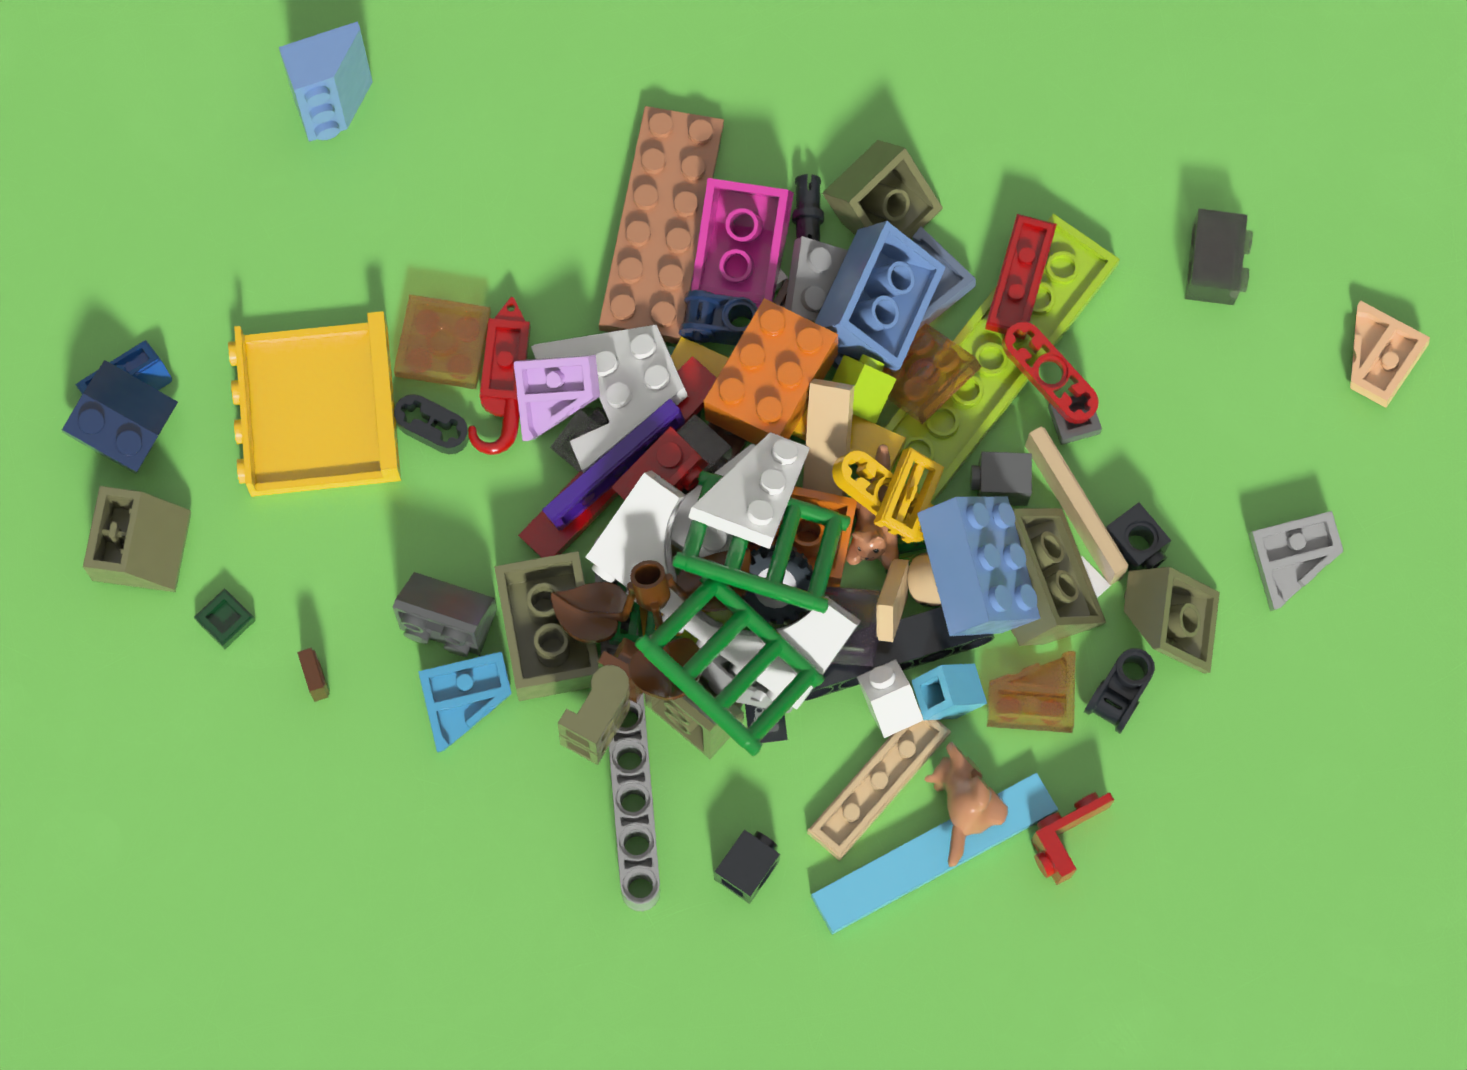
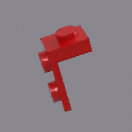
(1051, 854)

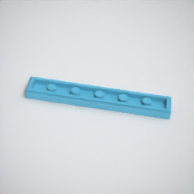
(926, 859)

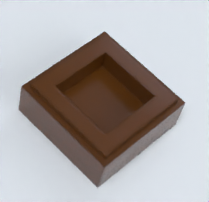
(313, 674)

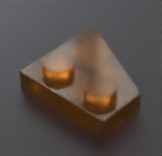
(1035, 698)

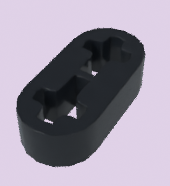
(435, 416)

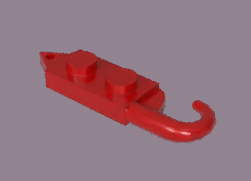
(505, 343)

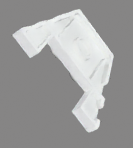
(633, 382)

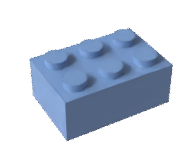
(978, 565)

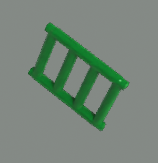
(772, 585)
(718, 706)

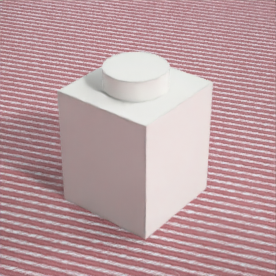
(890, 698)

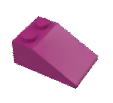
(741, 239)

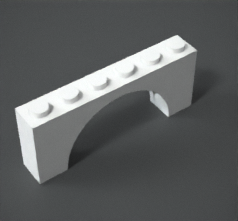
(643, 533)

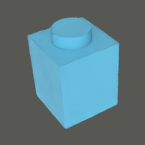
(949, 691)

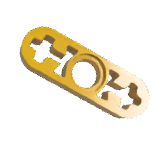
(856, 488)

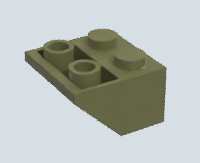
(136, 540)

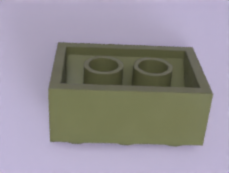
(1057, 576)

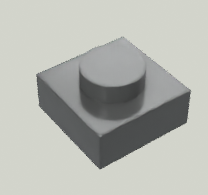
(1071, 432)

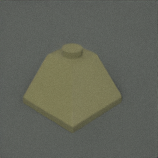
(1174, 614)

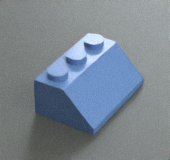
(327, 79)
(880, 295)

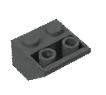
(444, 614)

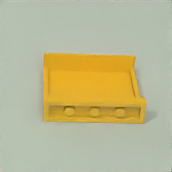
(315, 408)

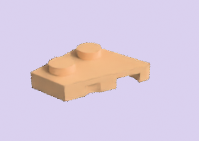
(1383, 354)

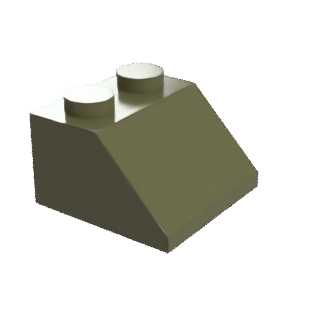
(882, 188)

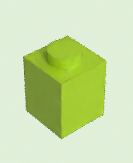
(870, 383)

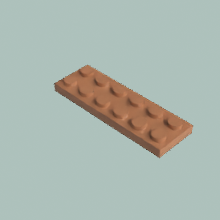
(661, 222)

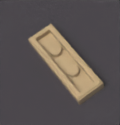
(827, 433)

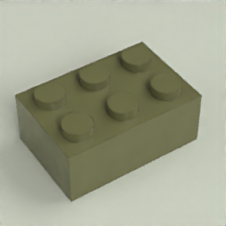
(540, 650)

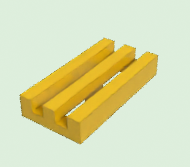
(895, 524)

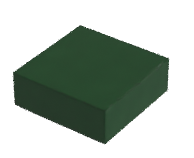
(224, 618)

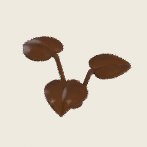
(594, 609)

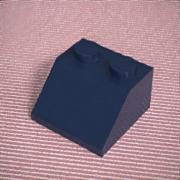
(119, 416)

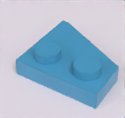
(463, 695)

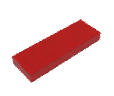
(1020, 274)

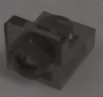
(582, 422)

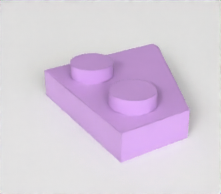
(553, 390)

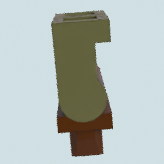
(605, 707)

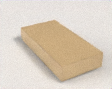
(892, 600)

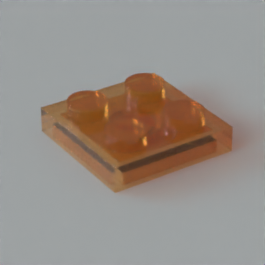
(442, 342)
(930, 373)

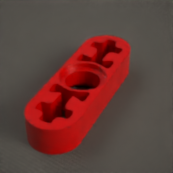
(1079, 387)

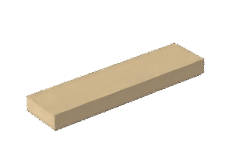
(1076, 505)
(876, 786)

